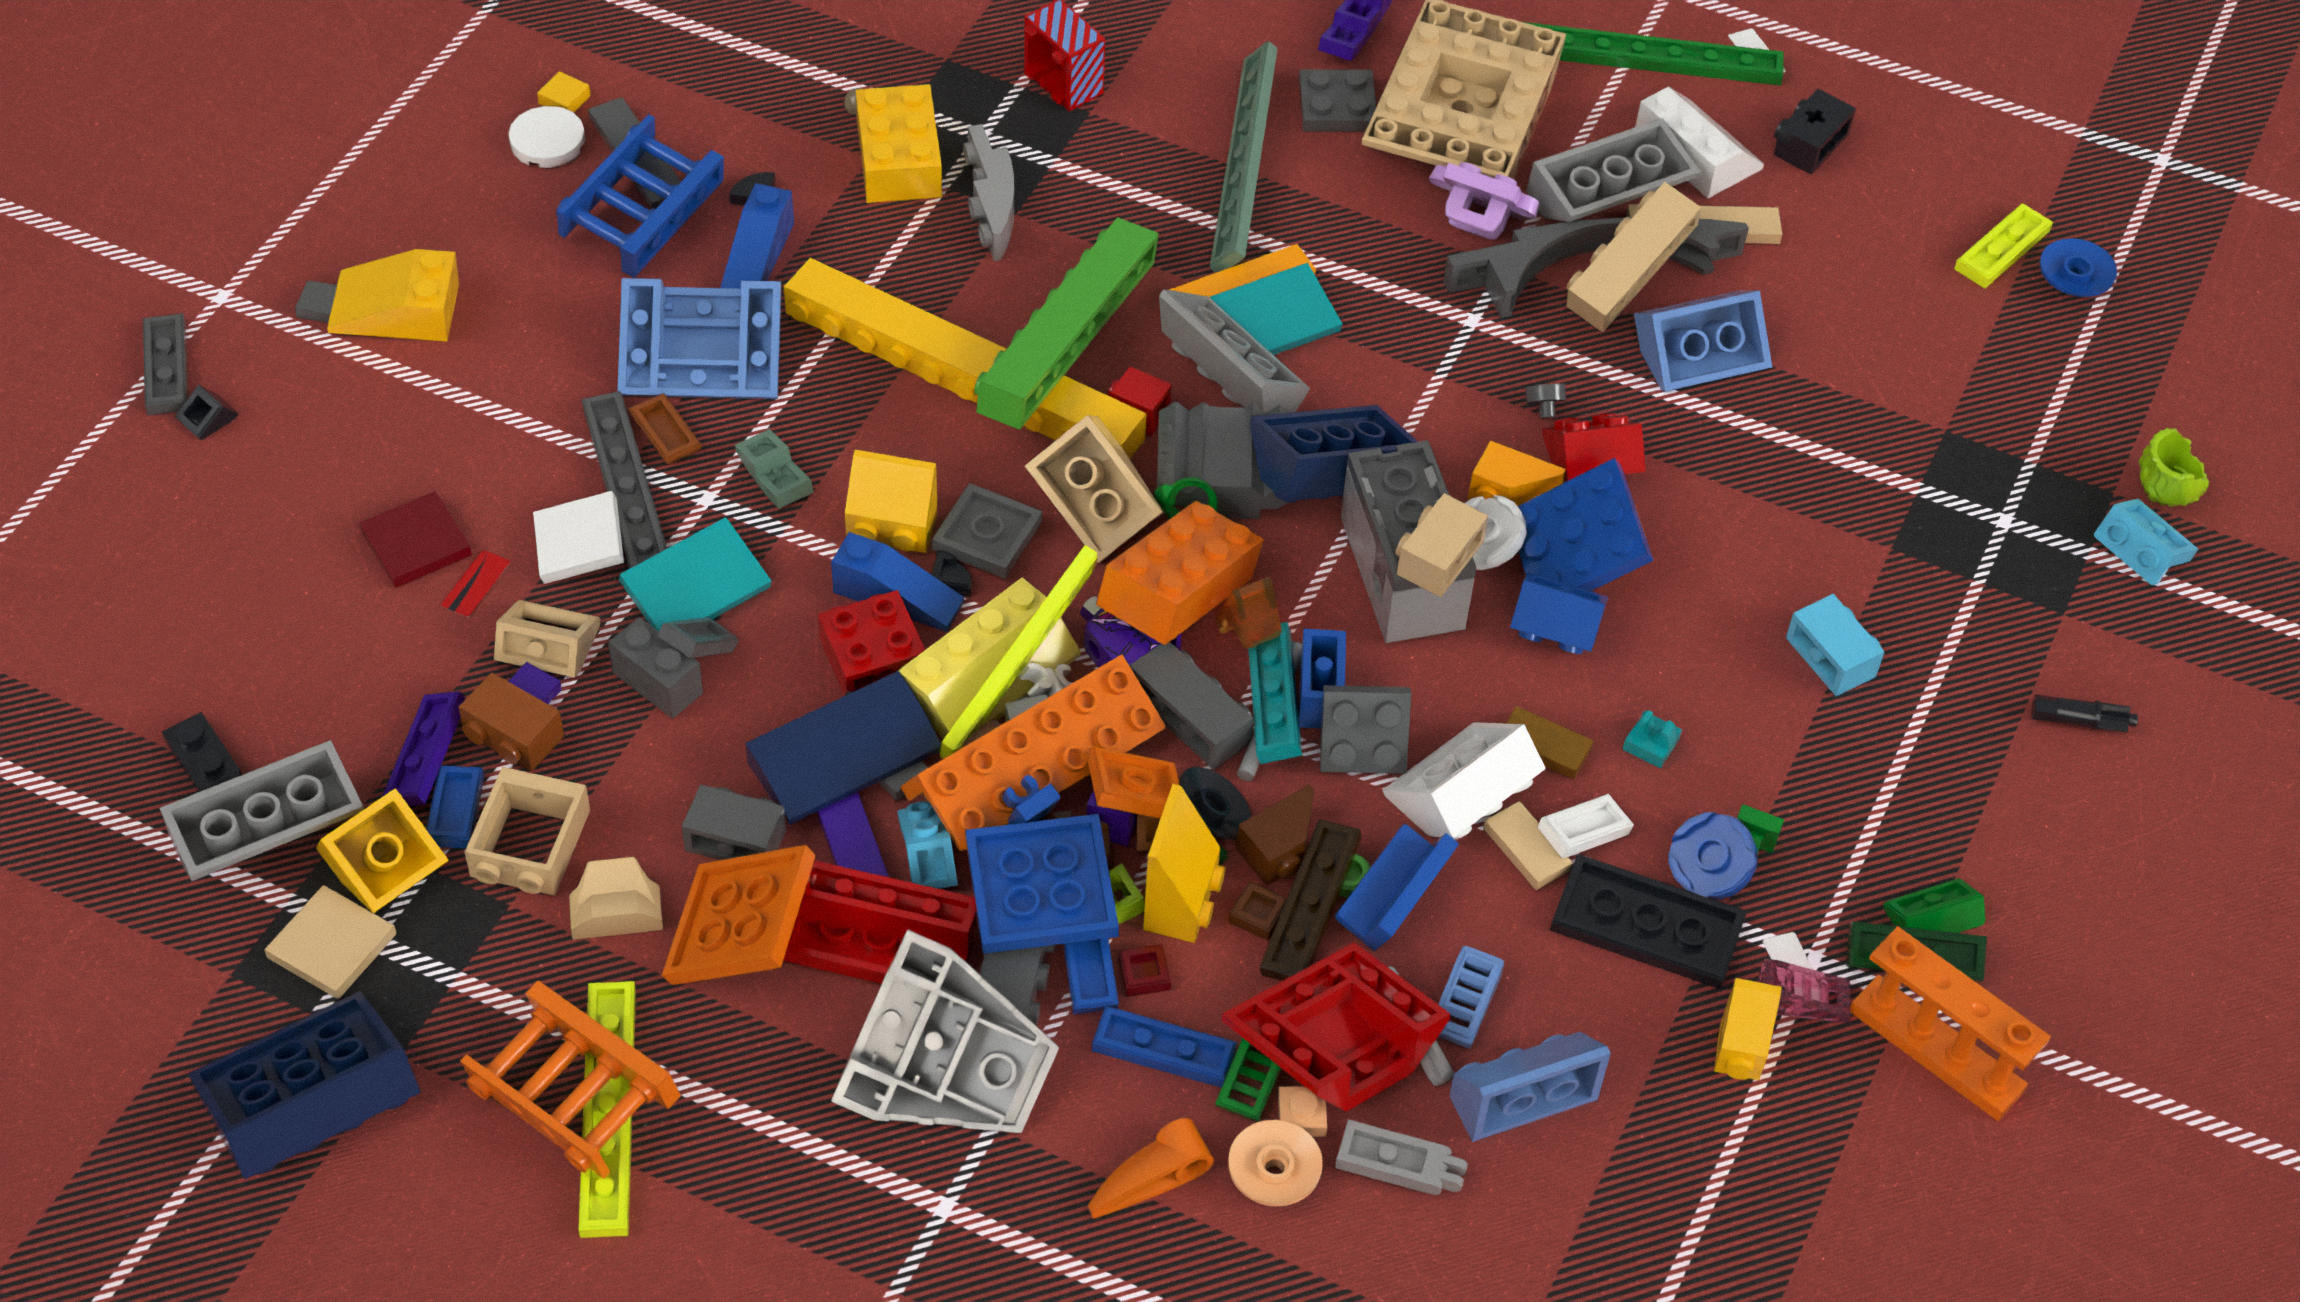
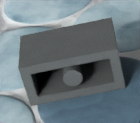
(655, 668)
(732, 824)

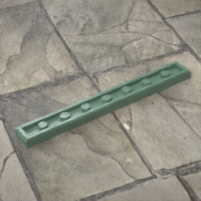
(1244, 158)

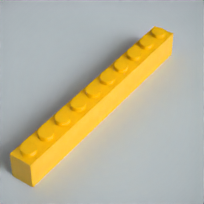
(940, 350)

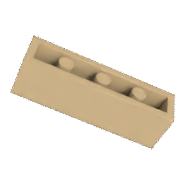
(1632, 256)

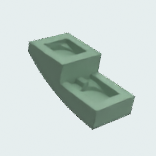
(772, 469)

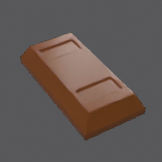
(665, 429)

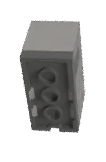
(1378, 507)

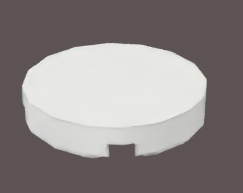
(547, 136)
(1503, 533)

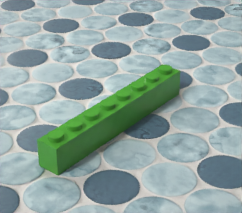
(1065, 323)

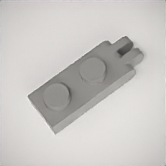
(1399, 1159)

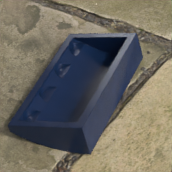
(842, 747)

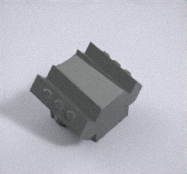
(1218, 449)

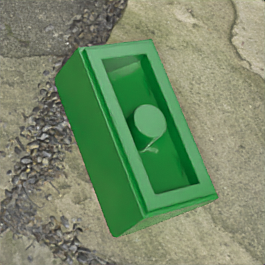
(1943, 907)

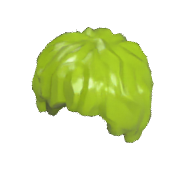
(2171, 471)

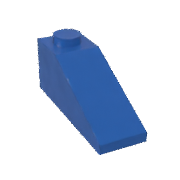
(759, 235)
(873, 568)

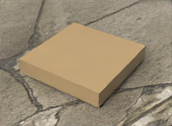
(330, 942)

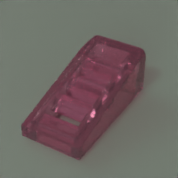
(1790, 975)

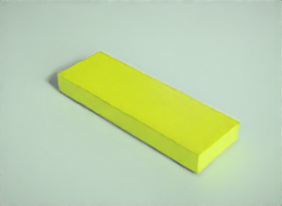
(2003, 245)

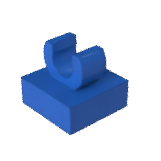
(1032, 807)

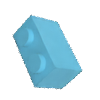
(1835, 644)

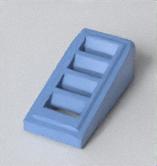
(1477, 971)

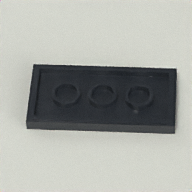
(1648, 921)

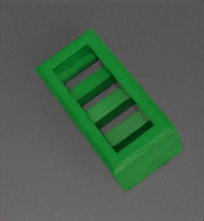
(1237, 1068)

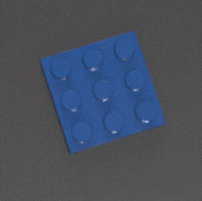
(1585, 530)
(1041, 883)

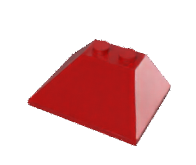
(1342, 1026)

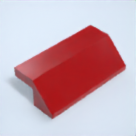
(857, 920)

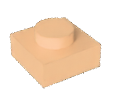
(1304, 1109)

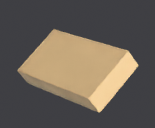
(1525, 845)

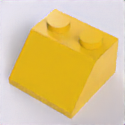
(892, 500)
(381, 851)

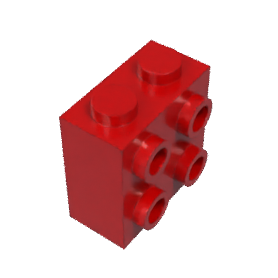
(868, 639)

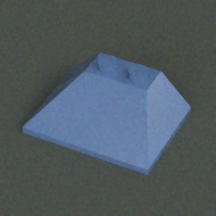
(699, 340)

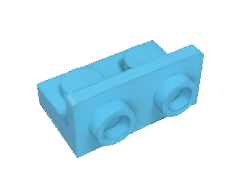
(2143, 540)

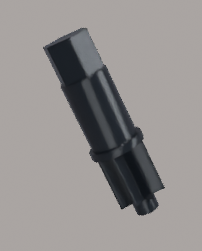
(2083, 713)

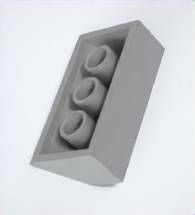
(1609, 172)
(1228, 353)
(260, 810)

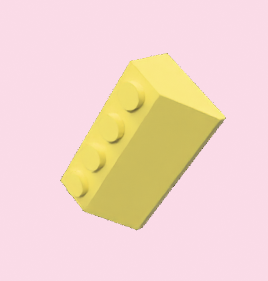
(962, 660)

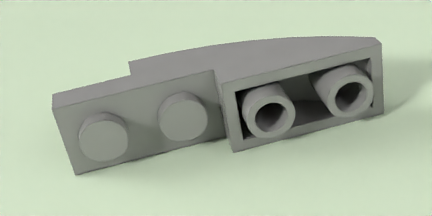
(992, 191)

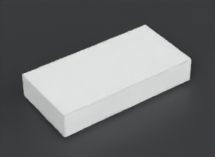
(1585, 826)

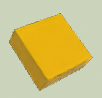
(564, 92)

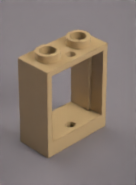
(535, 795)

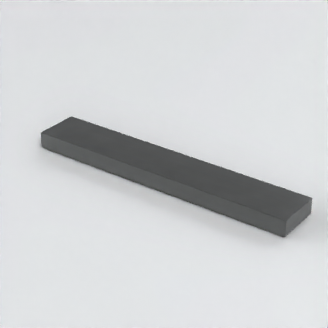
(624, 475)

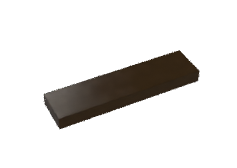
(1311, 900)

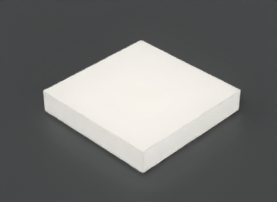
(578, 537)

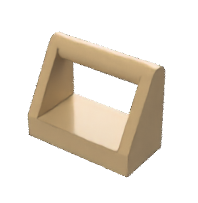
(544, 645)

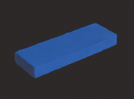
(1164, 1046)

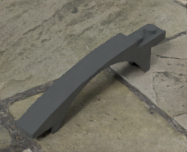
(1511, 266)

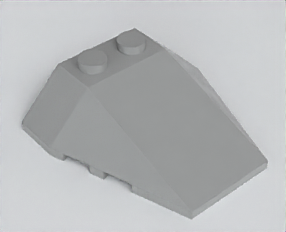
(944, 1047)

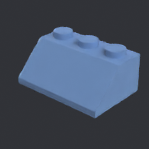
(1704, 339)
(1529, 1084)

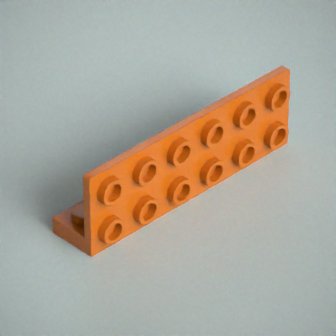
(1044, 742)

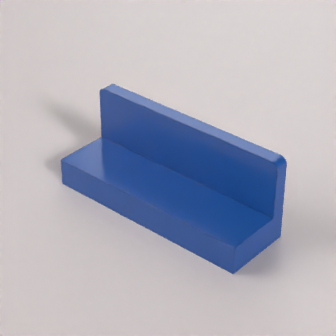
(1393, 885)

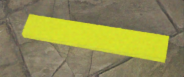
(1021, 651)
(606, 1201)

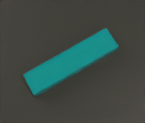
(1275, 698)

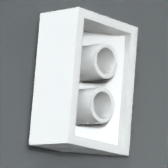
(1713, 150)
(1467, 778)

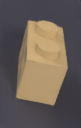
(1441, 544)

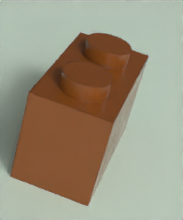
(511, 722)

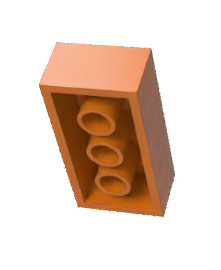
(1179, 572)

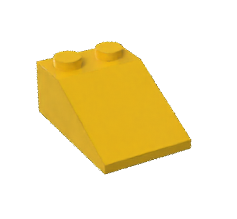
(398, 297)
(1181, 871)

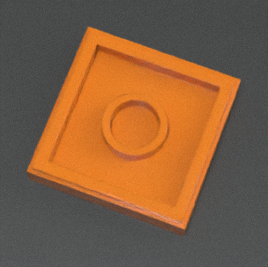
(1131, 781)

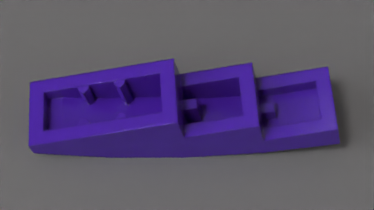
(1352, 27)

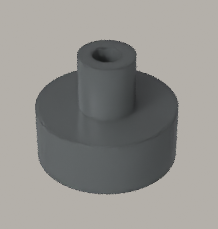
(1546, 396)

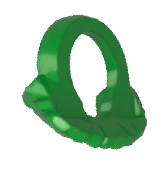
(1166, 494)

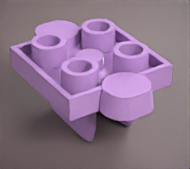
(1496, 194)

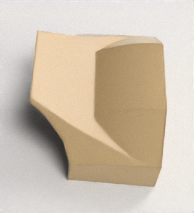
(615, 900)

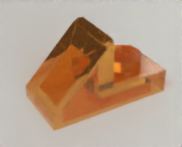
(1251, 613)

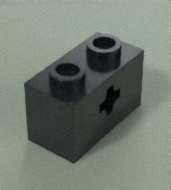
(1813, 131)

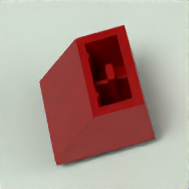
(1586, 444)

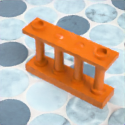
(581, 1036)
(1933, 1042)

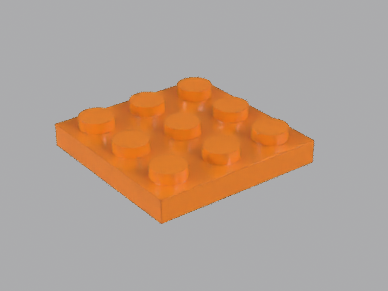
(739, 915)

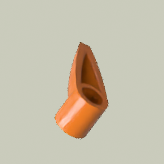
(1164, 1164)

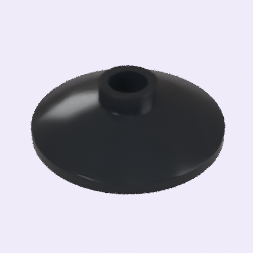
(1215, 800)

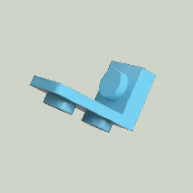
(927, 846)

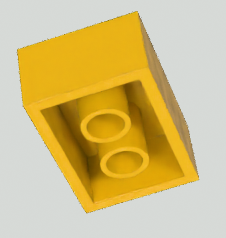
(898, 143)

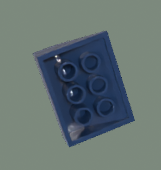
(304, 1084)

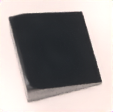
(205, 413)

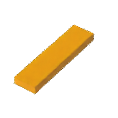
(1247, 272)

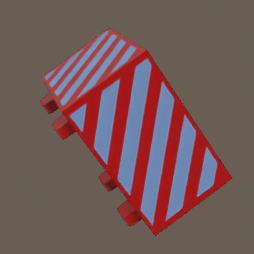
(1064, 54)

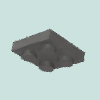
(1336, 100)
(987, 530)
(1365, 729)

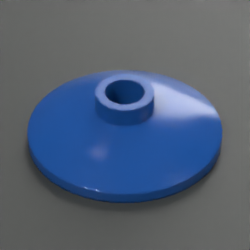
(2078, 267)

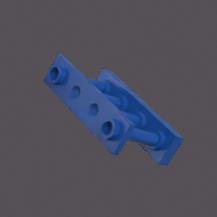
(657, 224)

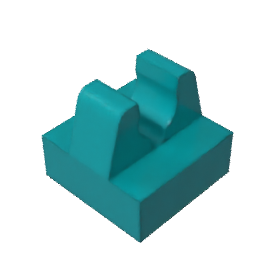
(1652, 739)

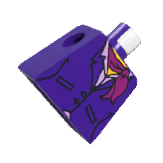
(1110, 637)

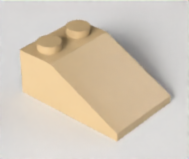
(1095, 486)

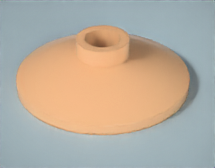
(1275, 1145)

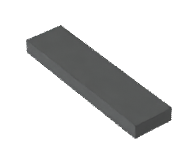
(613, 123)

